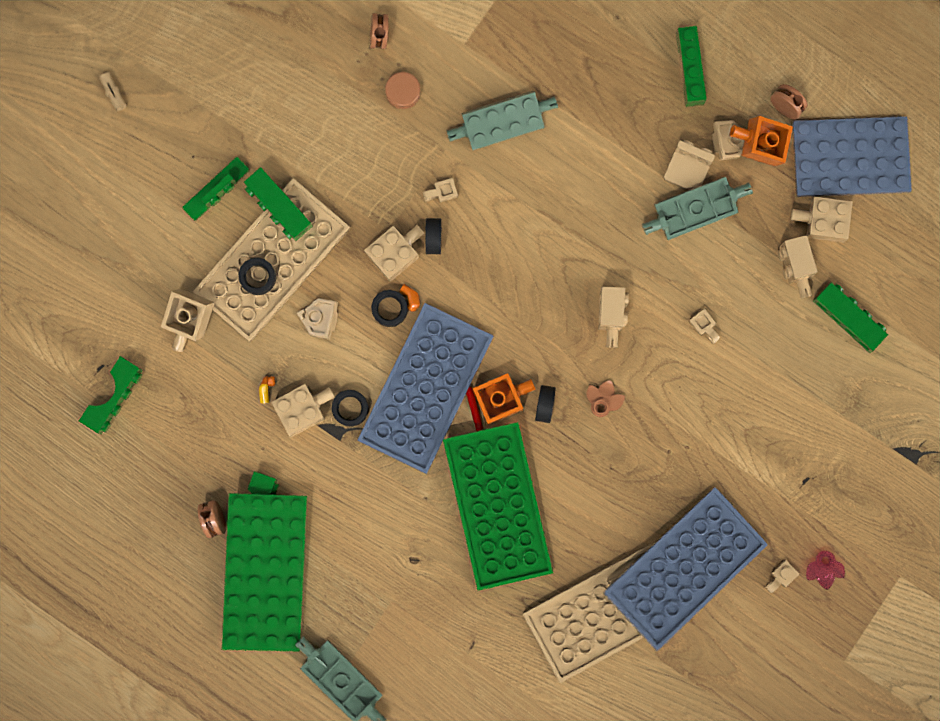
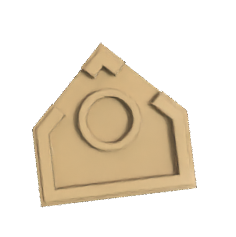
(726, 146)
(320, 318)

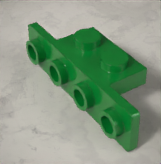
(216, 188)

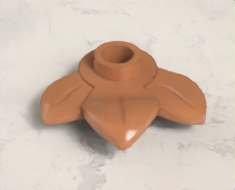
(605, 396)

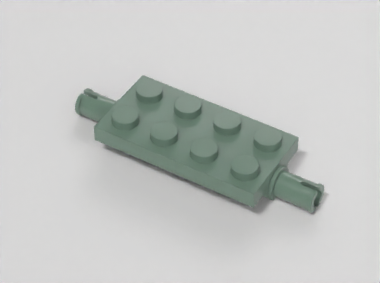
(502, 120)
(696, 208)
(341, 681)

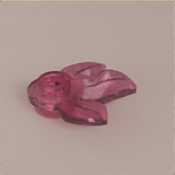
(827, 572)

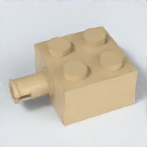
(826, 219)
(394, 251)
(798, 263)
(611, 313)
(187, 317)
(300, 409)

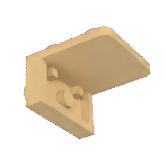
(688, 165)

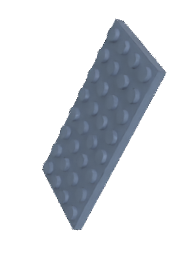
(425, 388)
(685, 569)

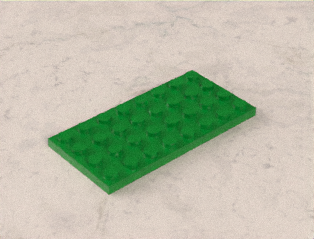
(497, 506)
(264, 572)

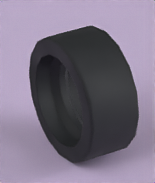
(433, 236)
(253, 262)
(386, 294)
(545, 404)
(364, 408)

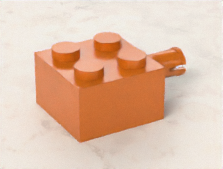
(764, 140)
(501, 398)

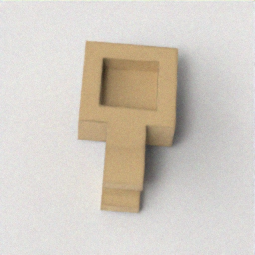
(444, 190)
(703, 324)
(784, 575)

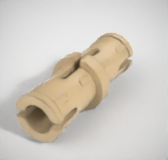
(117, 102)

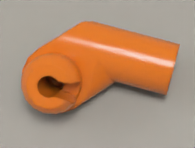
(413, 297)

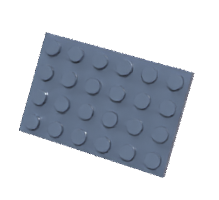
(851, 156)

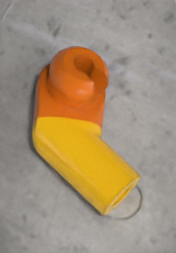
(263, 388)

